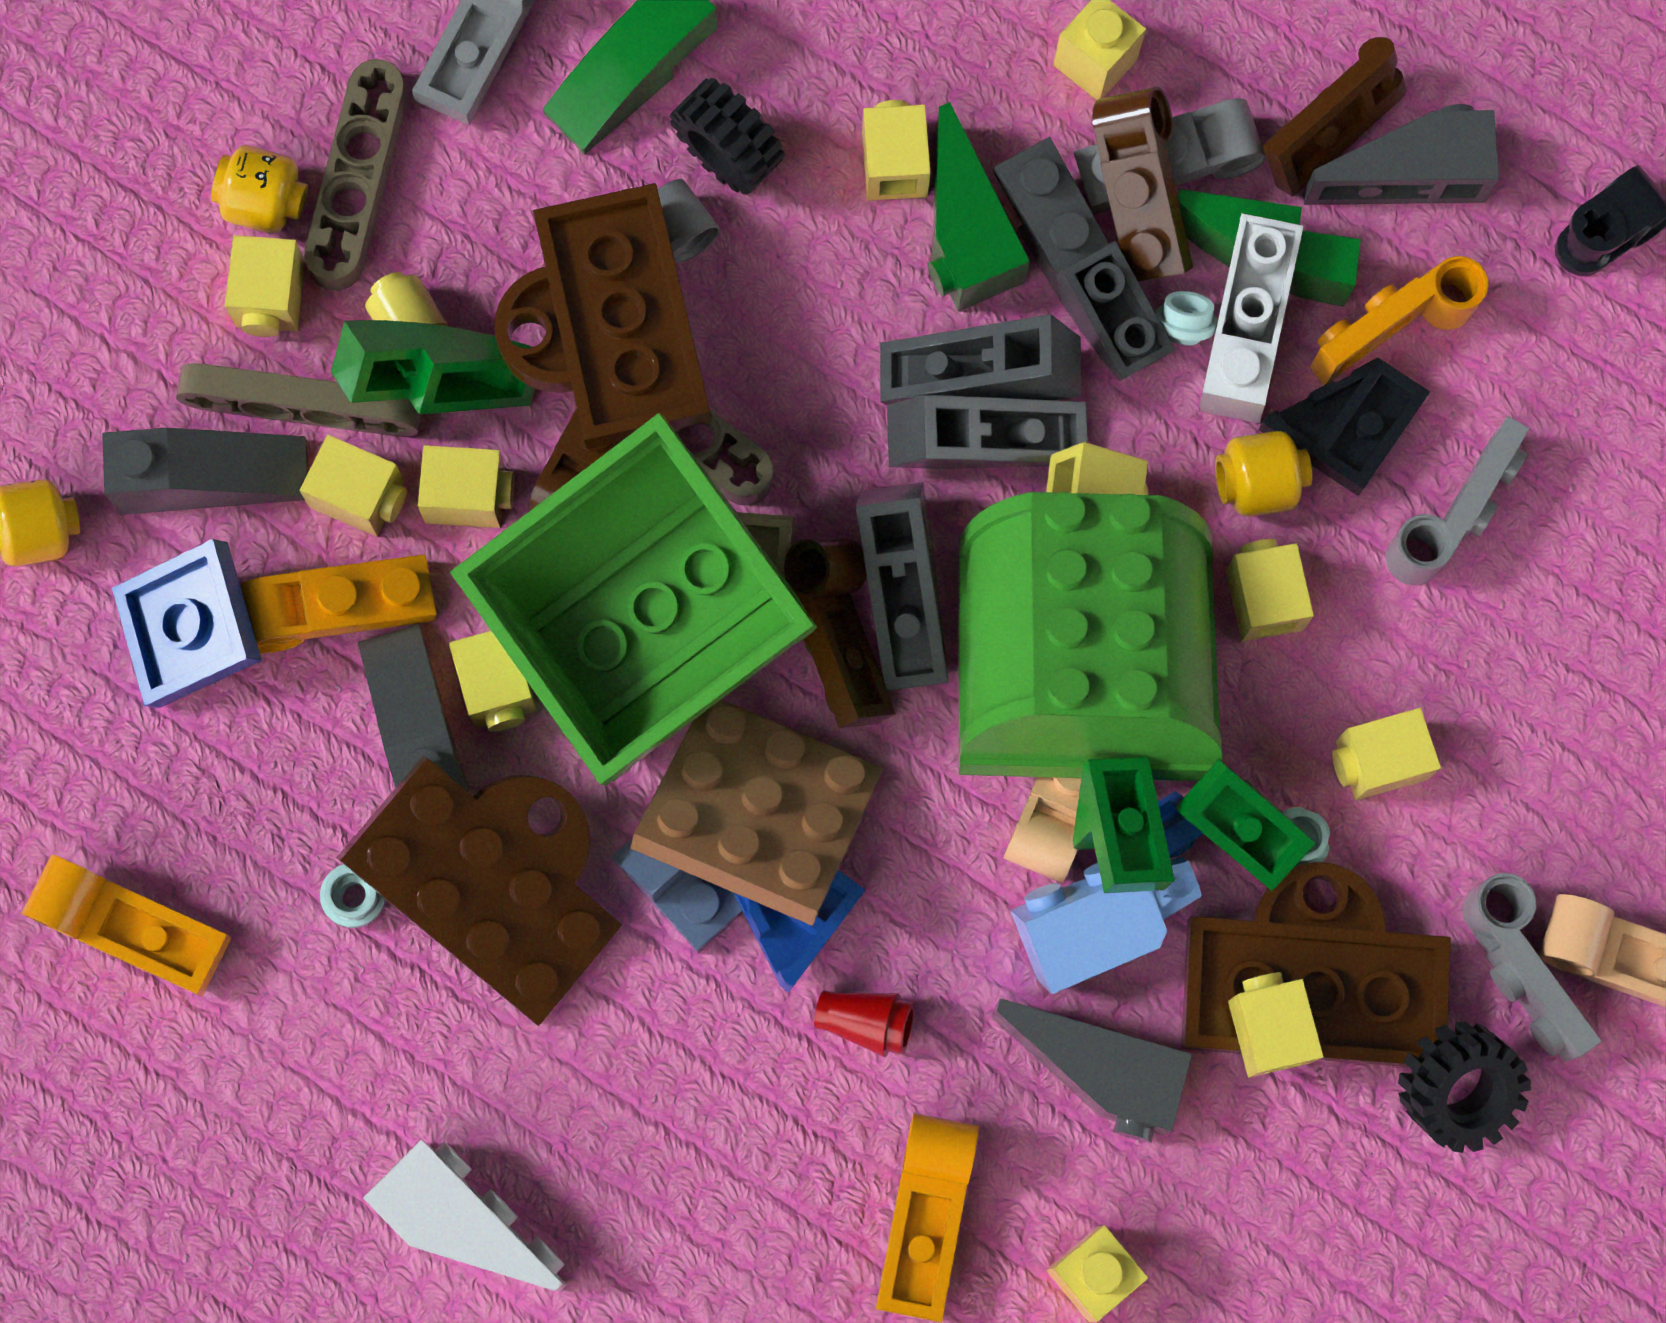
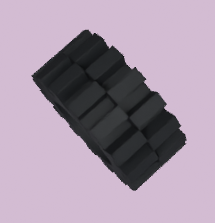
(727, 136)
(1485, 1107)

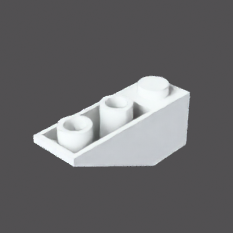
(1251, 318)
(445, 1216)

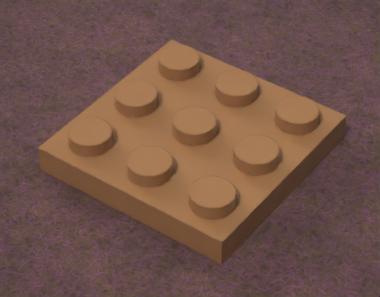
(757, 810)

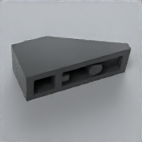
(1430, 160)
(999, 360)
(981, 431)
(200, 469)
(903, 585)
(409, 704)
(1109, 1071)

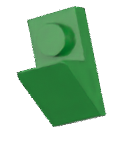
(1123, 824)
(1245, 824)

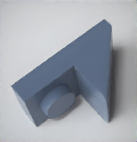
(688, 902)

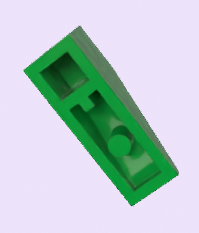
(972, 237)

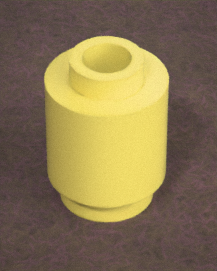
(403, 299)

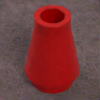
(867, 1019)

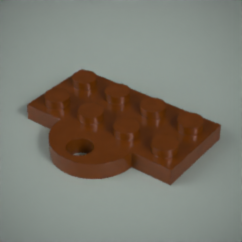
(608, 317)
(487, 881)
(1364, 985)

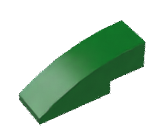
(628, 67)
(1324, 262)
(428, 364)

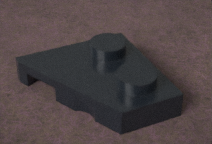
(1352, 422)

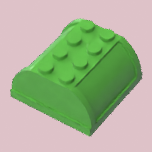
(633, 599)
(1087, 636)

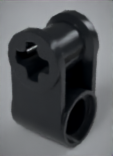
(1616, 220)

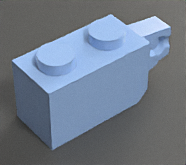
(1084, 932)

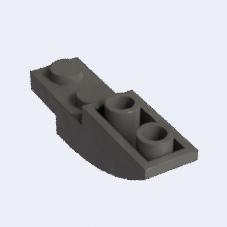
(1080, 262)

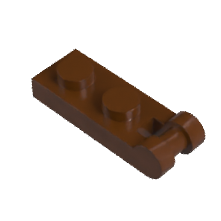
(1336, 116)

